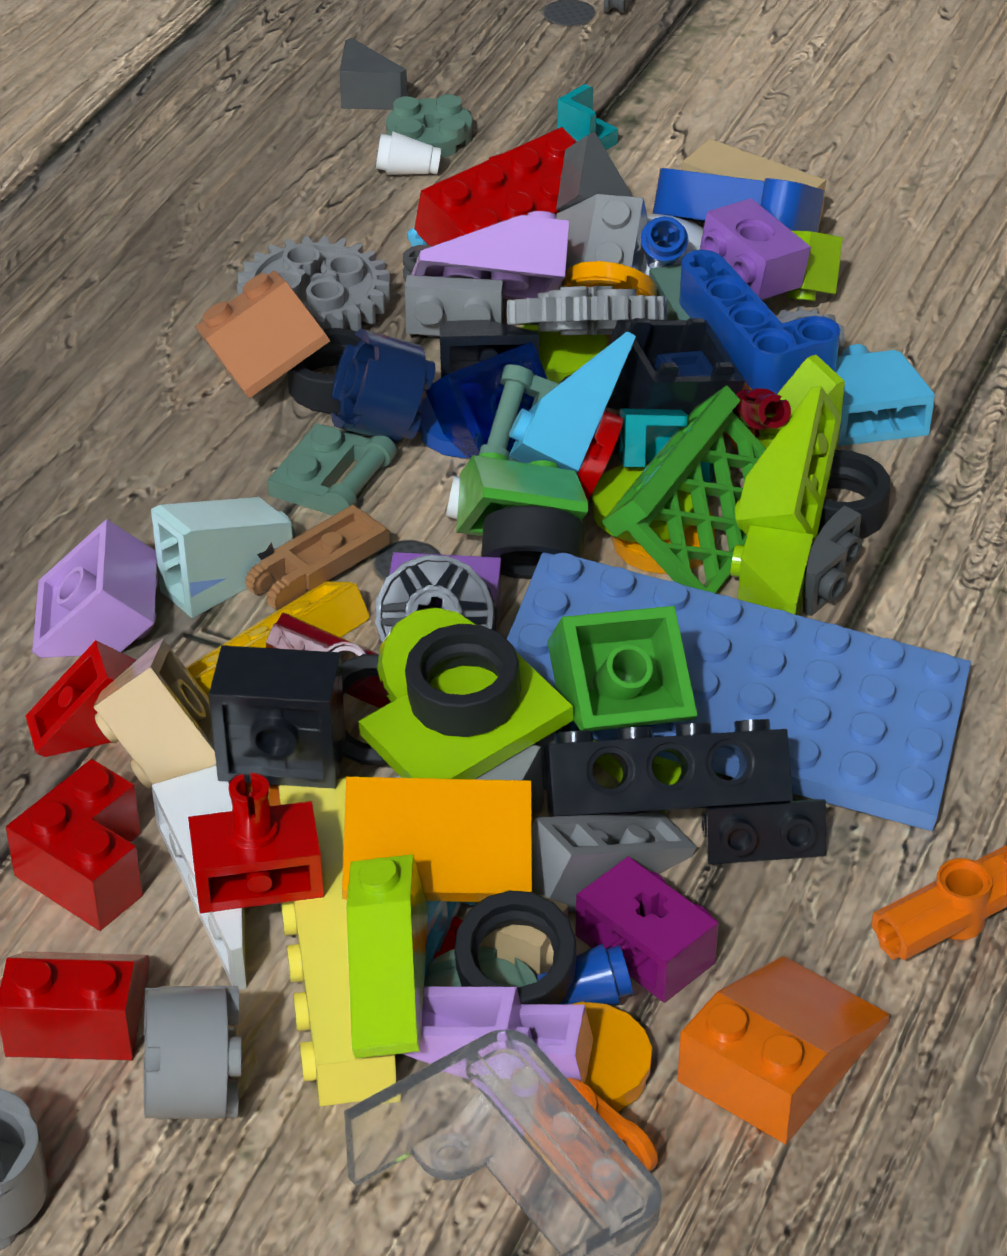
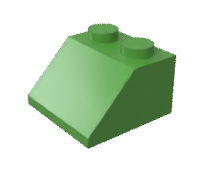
(495, 483)
(622, 668)

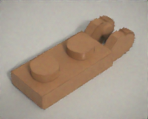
(317, 556)

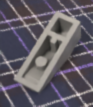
(581, 848)

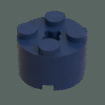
(381, 386)

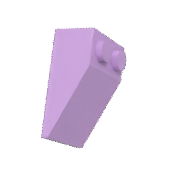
(520, 251)

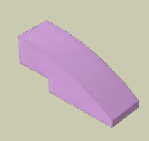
(464, 1014)

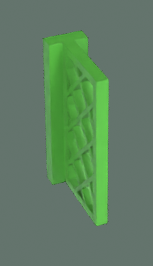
(668, 473)

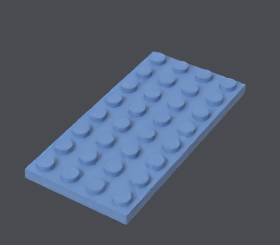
(861, 711)

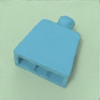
(882, 397)

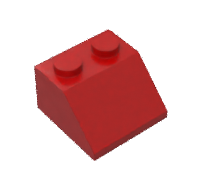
(72, 1005)

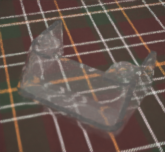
(532, 1129)

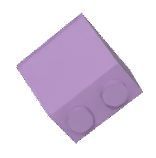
(98, 594)

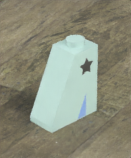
(212, 546)

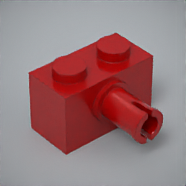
(255, 851)

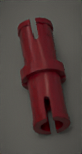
(764, 403)

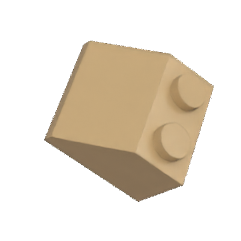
(158, 717)

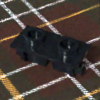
(765, 831)

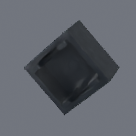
(645, 388)
(278, 715)

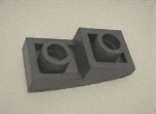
(830, 554)

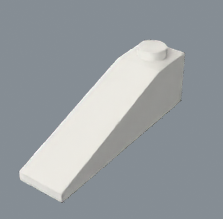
(173, 803)

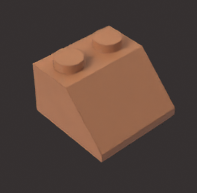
(261, 332)

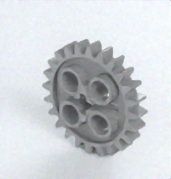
(331, 280)
(582, 310)

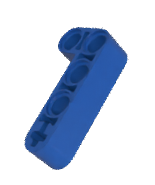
(694, 193)
(749, 331)

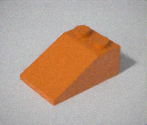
(776, 1045)

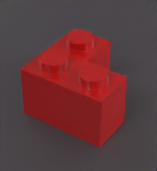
(79, 845)

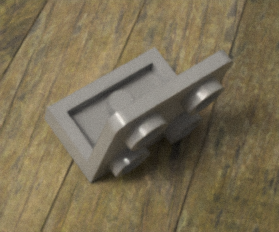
(450, 299)

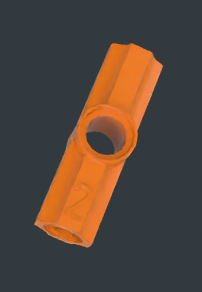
(946, 908)

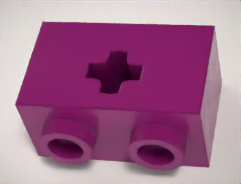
(658, 929)

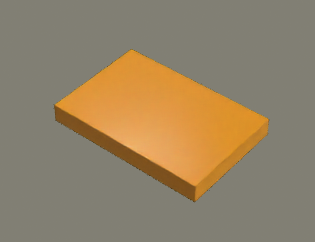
(463, 832)

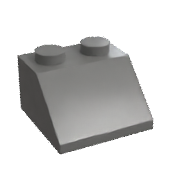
(606, 230)

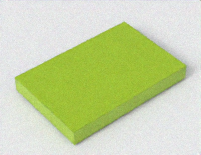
(424, 753)

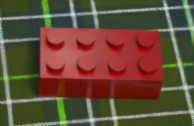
(495, 190)

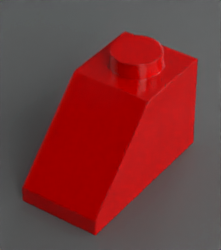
(65, 714)

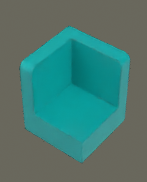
(579, 119)
(646, 433)

